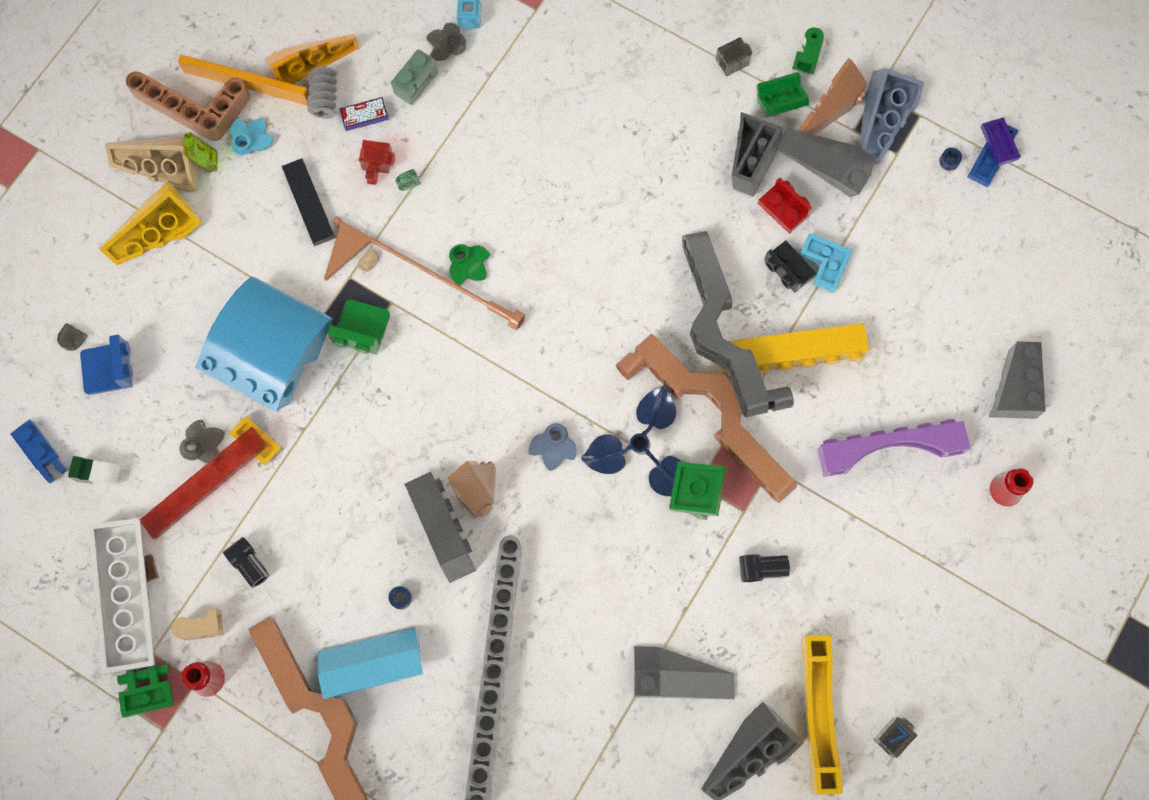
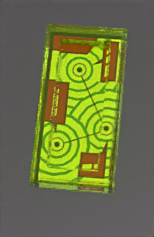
(200, 152)

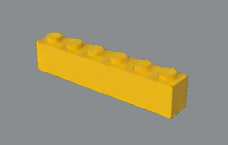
(807, 347)

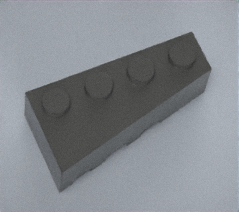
(440, 527)

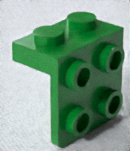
(360, 327)

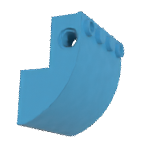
(263, 343)

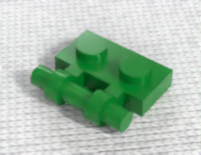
(146, 698)

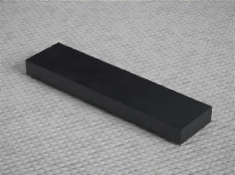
(308, 202)

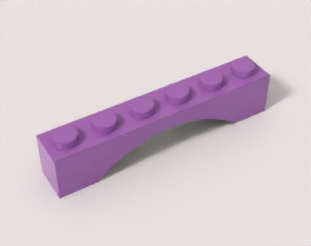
(941, 440)

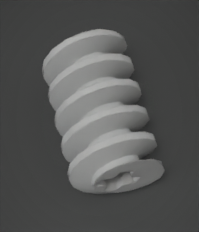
(321, 92)

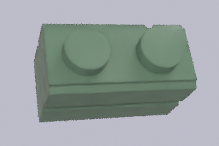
(414, 76)

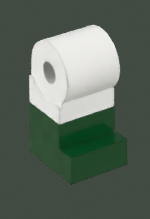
(94, 471)

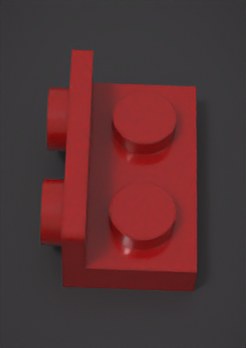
(785, 205)

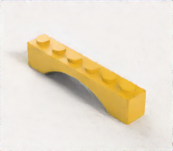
(823, 752)

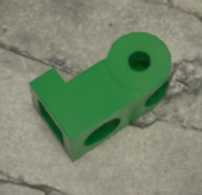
(812, 43)

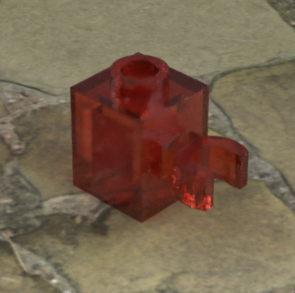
(375, 158)

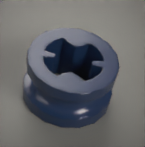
(952, 153)
(402, 590)

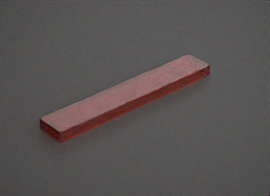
(203, 483)

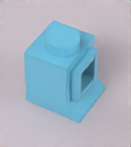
(469, 19)

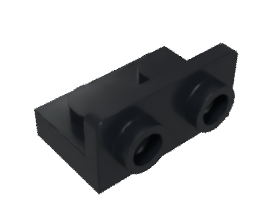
(789, 266)

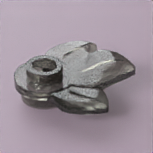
(446, 42)
(205, 441)

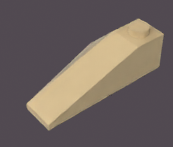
(157, 159)

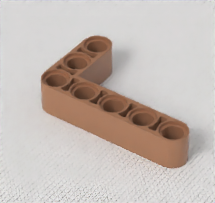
(186, 108)

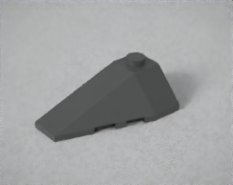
(673, 675)

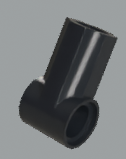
(242, 556)
(756, 568)

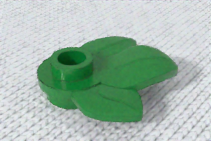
(470, 266)

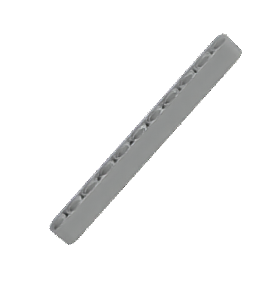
(491, 659)

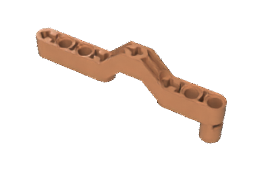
(720, 392)
(298, 695)

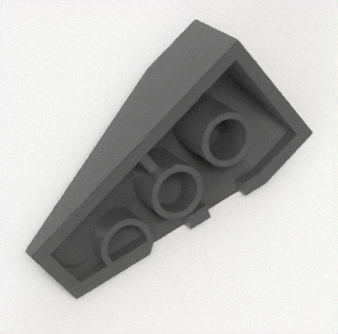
(834, 161)
(755, 746)

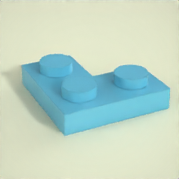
(830, 256)

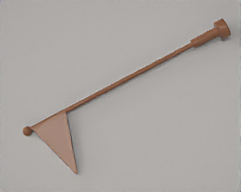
(352, 241)

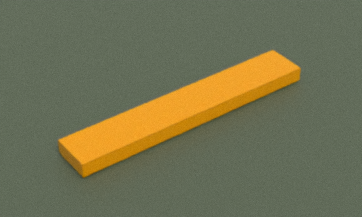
(252, 81)

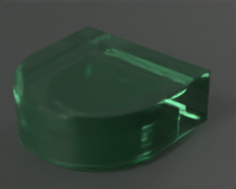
(407, 180)

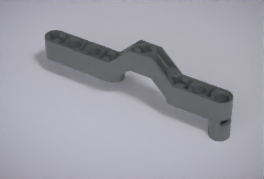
(707, 337)

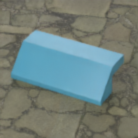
(369, 663)

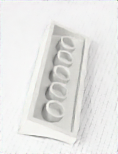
(121, 596)

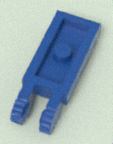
(37, 449)

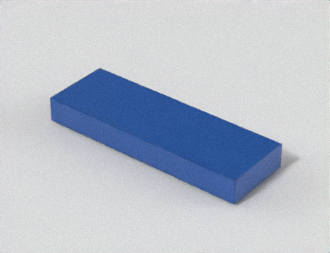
(985, 165)

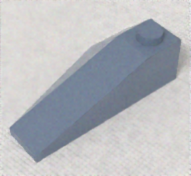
(887, 106)

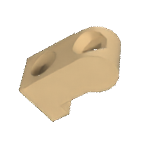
(199, 628)

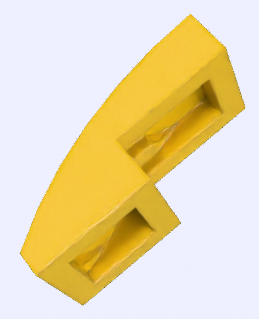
(268, 453)

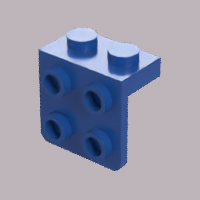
(107, 367)

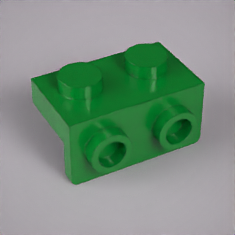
(781, 95)

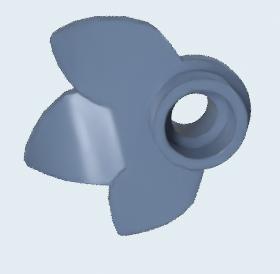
(553, 450)

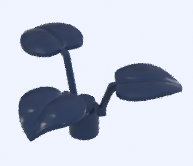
(606, 451)

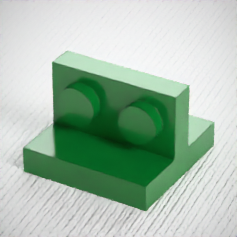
(698, 489)

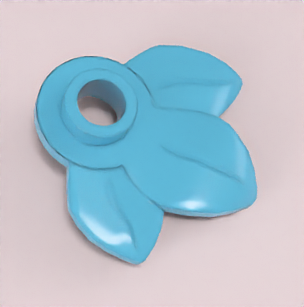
(252, 134)

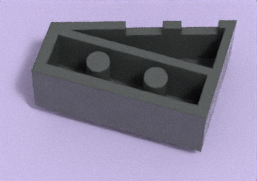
(754, 152)
(1021, 383)

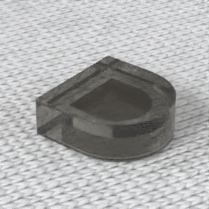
(70, 337)

